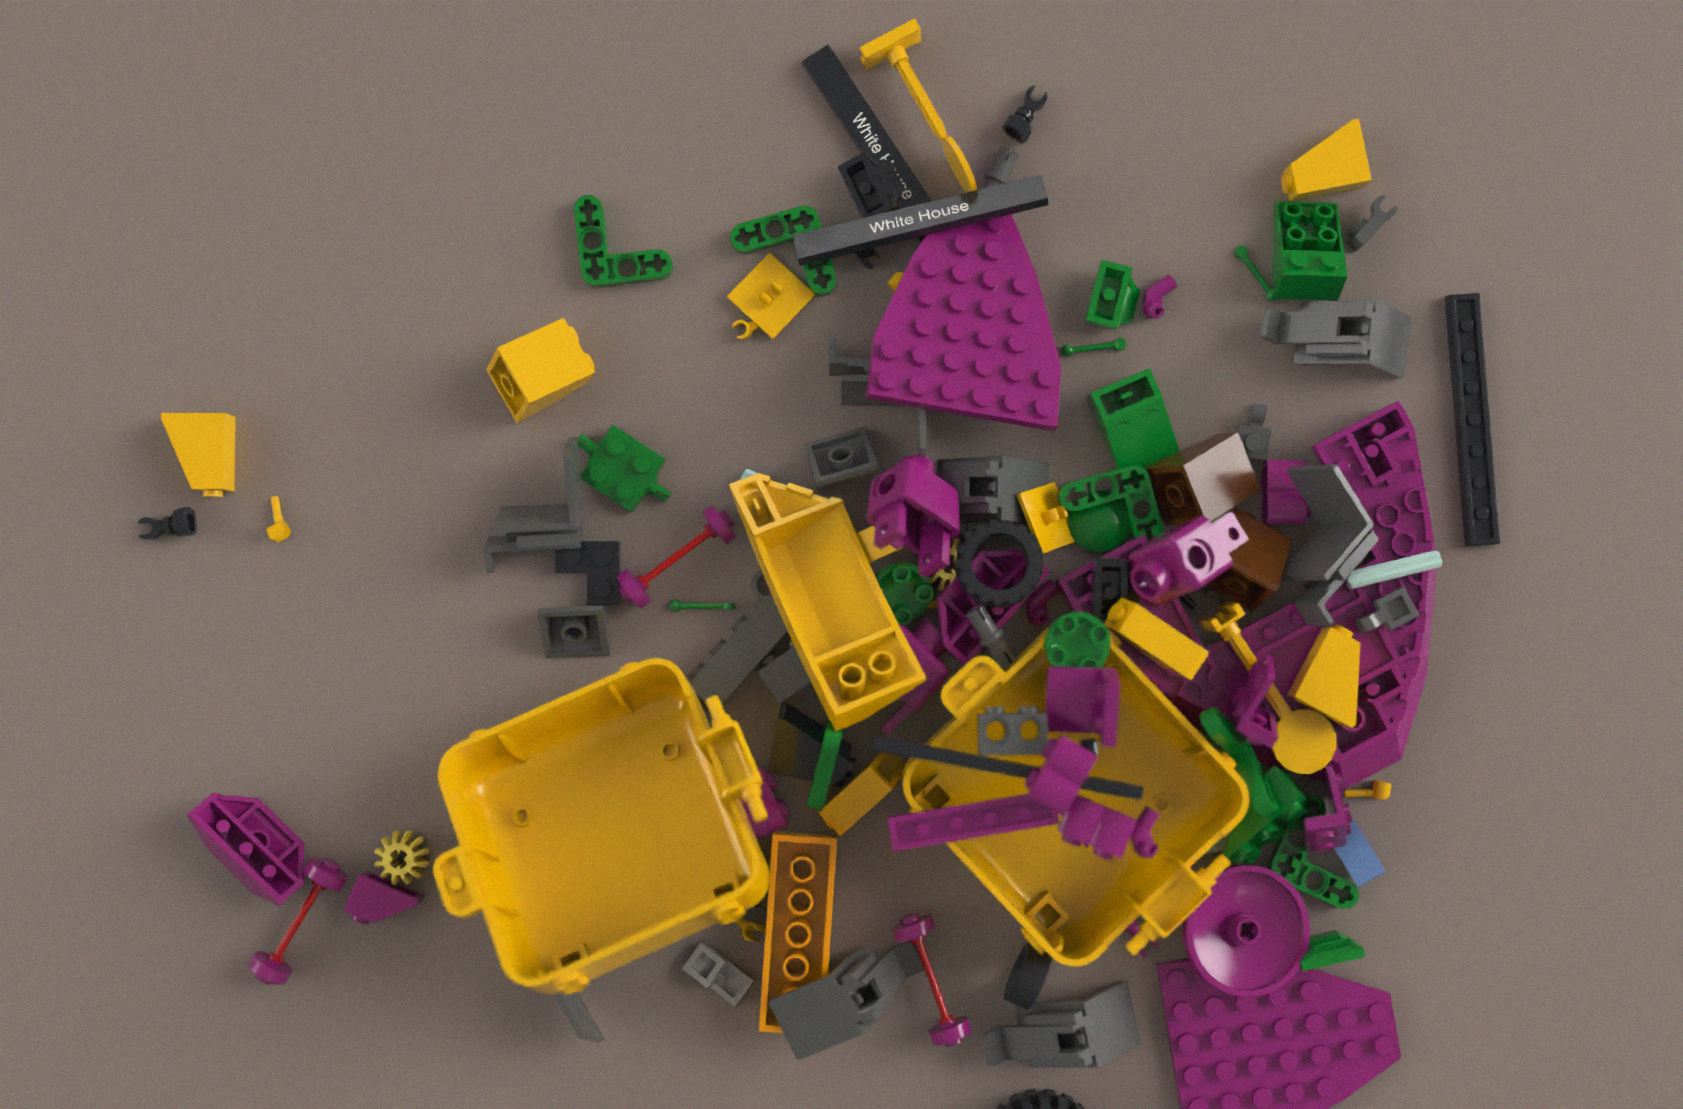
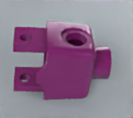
(902, 507)
(1166, 566)
(927, 648)

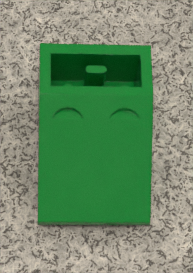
(1307, 251)
(1134, 421)
(1255, 832)

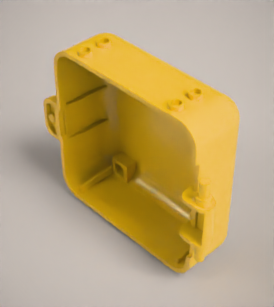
(602, 827)
(1065, 892)

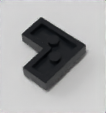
(600, 563)

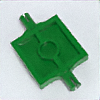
(623, 468)

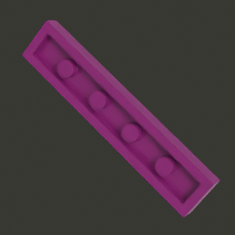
(968, 821)

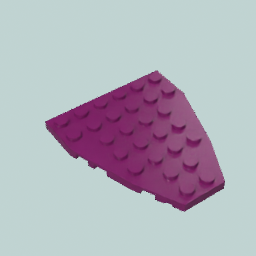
(969, 331)
(1275, 1050)

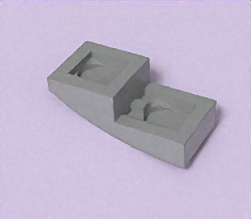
(719, 974)

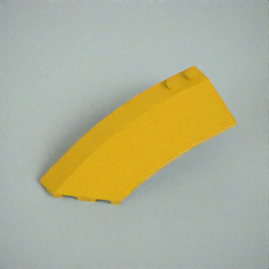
(827, 598)

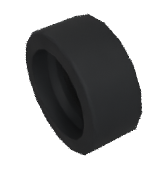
(1027, 977)

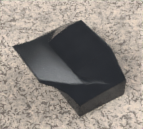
(871, 184)
(1110, 583)

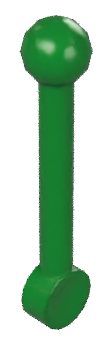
(1241, 253)
(1119, 344)
(675, 605)

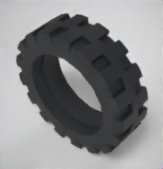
(1009, 531)

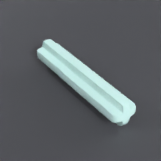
(1394, 569)

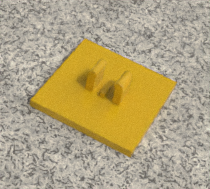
(771, 296)
(1046, 517)

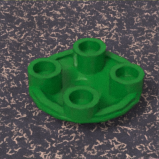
(1099, 526)
(905, 590)
(1077, 641)

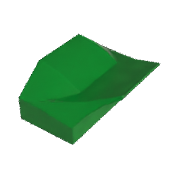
(1112, 296)
(1330, 949)

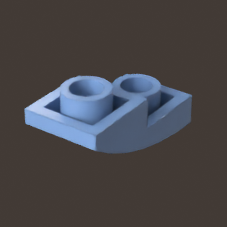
(1359, 857)

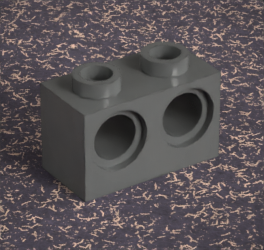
(1011, 742)

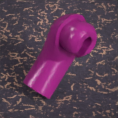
(1154, 296)
(1037, 603)
(1141, 835)

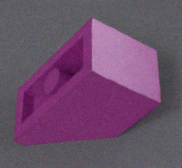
(379, 898)

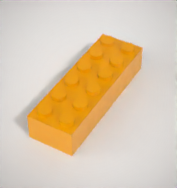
(797, 916)

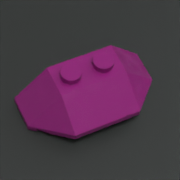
(994, 570)
(251, 844)

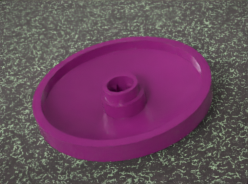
(1271, 939)

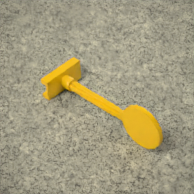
(893, 47)
(1304, 736)

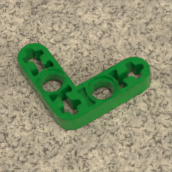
(794, 213)
(611, 263)
(1129, 494)
(1224, 733)
(824, 767)
(1301, 868)

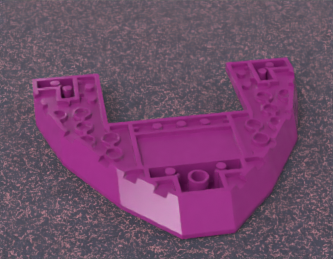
(1386, 475)

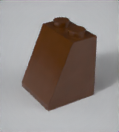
(1203, 479)
(1255, 566)

